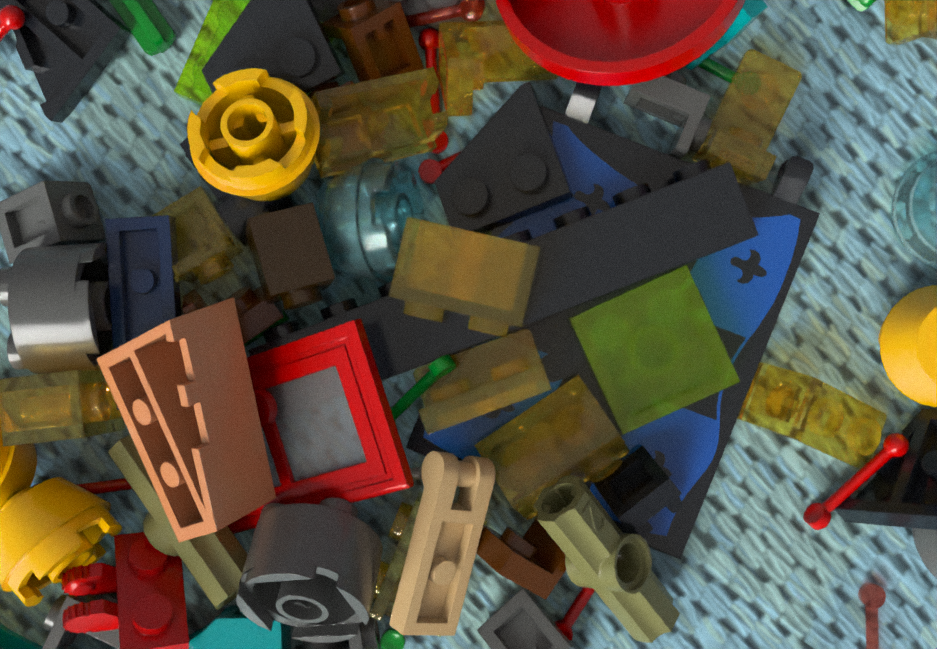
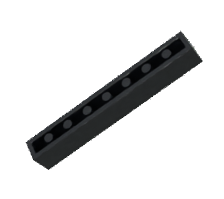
(576, 264)

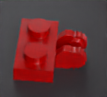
(148, 596)

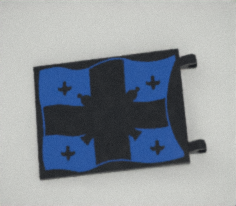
(738, 286)

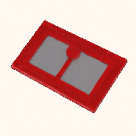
(326, 421)

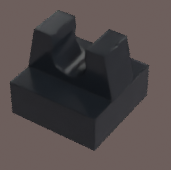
(639, 491)

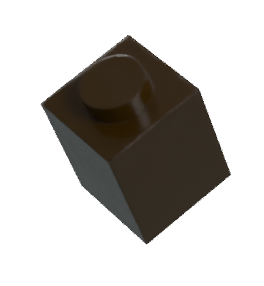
(290, 256)

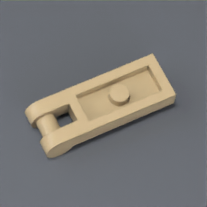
(443, 544)

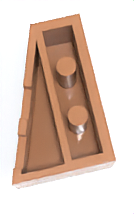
(194, 418)

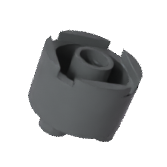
(58, 307)
(311, 570)

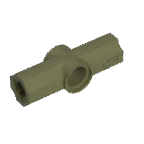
(606, 558)
(212, 559)

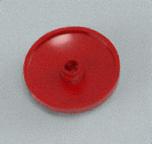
(616, 38)

